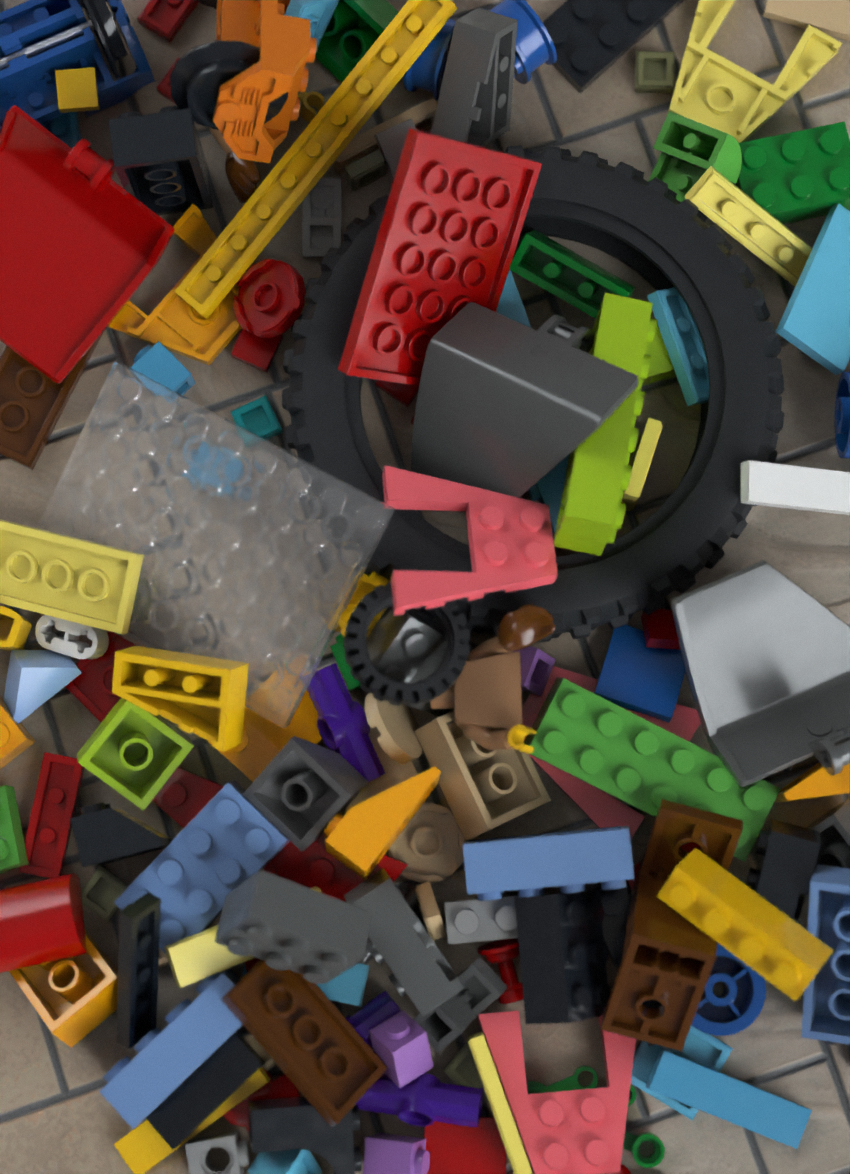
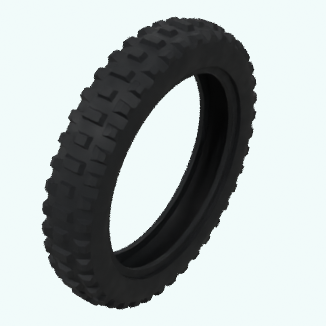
(669, 248)

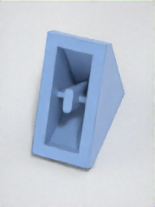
(35, 678)

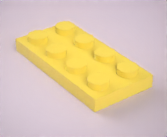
(68, 577)

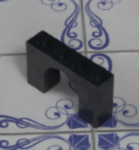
(297, 1125)

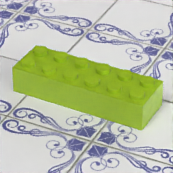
(599, 465)

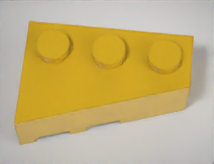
(188, 689)

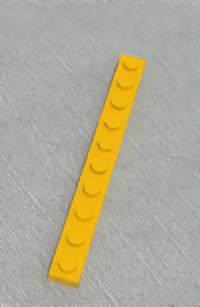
(313, 153)

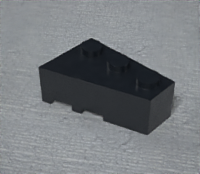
(785, 866)

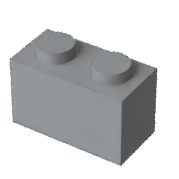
(481, 920)

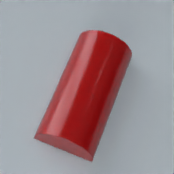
(41, 922)

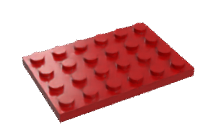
(437, 249)

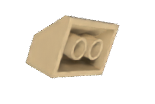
(478, 782)

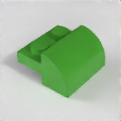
(690, 150)

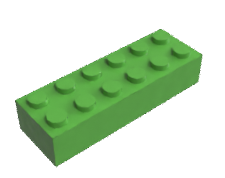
(642, 761)

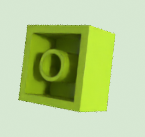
(134, 752)

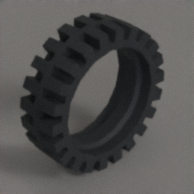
(396, 691)

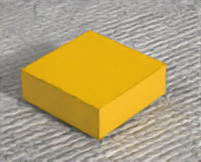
(77, 90)

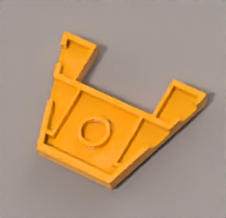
(174, 320)

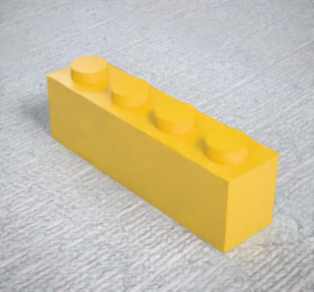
(745, 923)

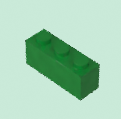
(566, 273)

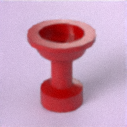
(502, 953)

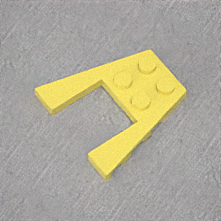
(727, 95)

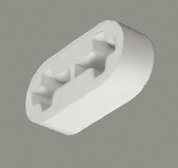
(70, 643)

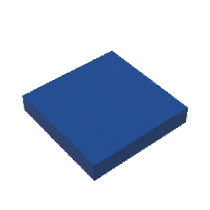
(640, 676)

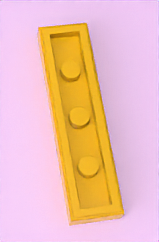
(145, 1146)

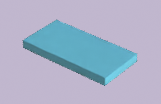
(820, 304)

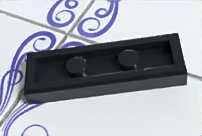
(205, 1090)

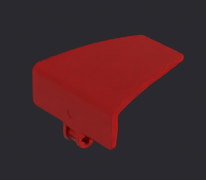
(67, 245)

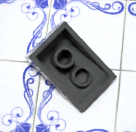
(408, 648)

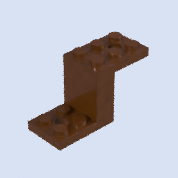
(663, 951)

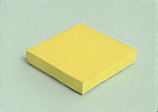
(641, 462)

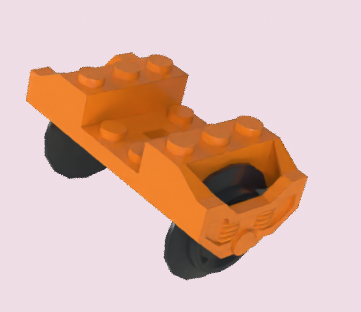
(248, 75)

